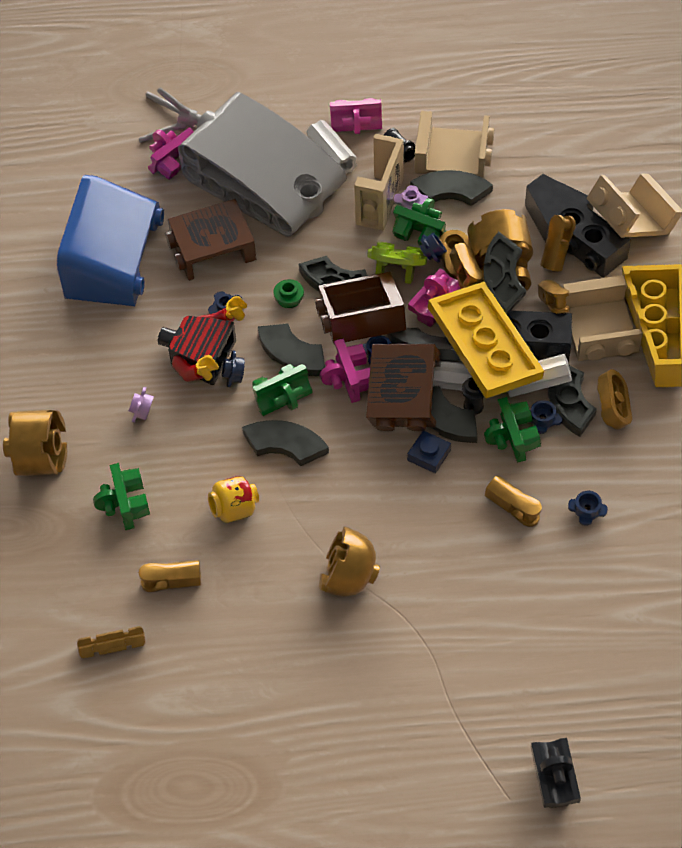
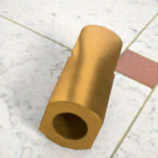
(557, 243)
(465, 265)
(553, 296)
(514, 501)
(171, 575)

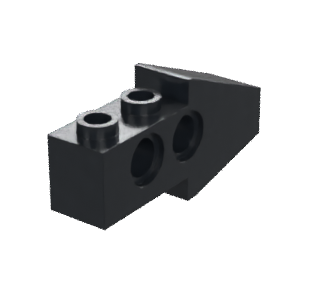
(593, 238)
(544, 332)

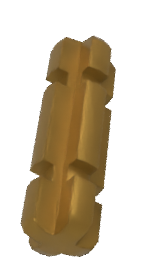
(111, 642)

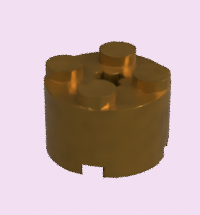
(508, 224)
(36, 442)

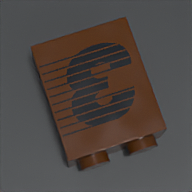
(209, 234)
(402, 386)

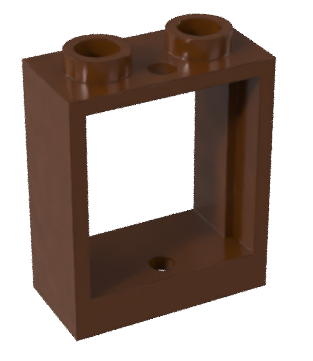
(357, 294)

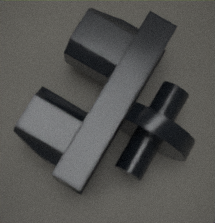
(555, 773)

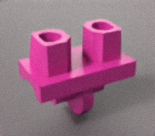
(356, 115)
(165, 151)
(434, 286)
(344, 370)

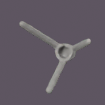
(186, 116)

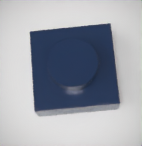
(429, 451)

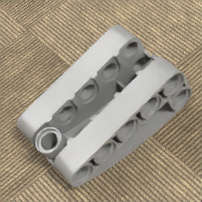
(261, 163)

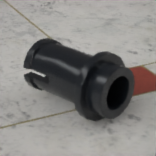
(409, 146)
(473, 396)

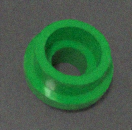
(288, 293)

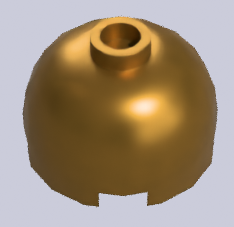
(349, 564)

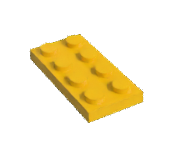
(485, 340)

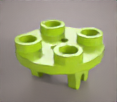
(408, 258)

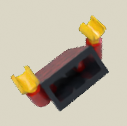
(203, 342)

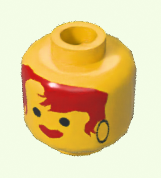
(233, 499)

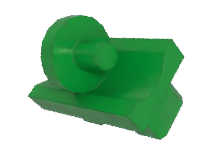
(420, 218)
(282, 389)
(520, 440)
(131, 507)

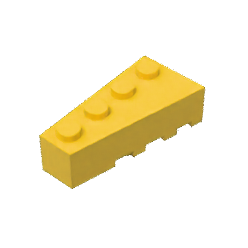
(656, 308)

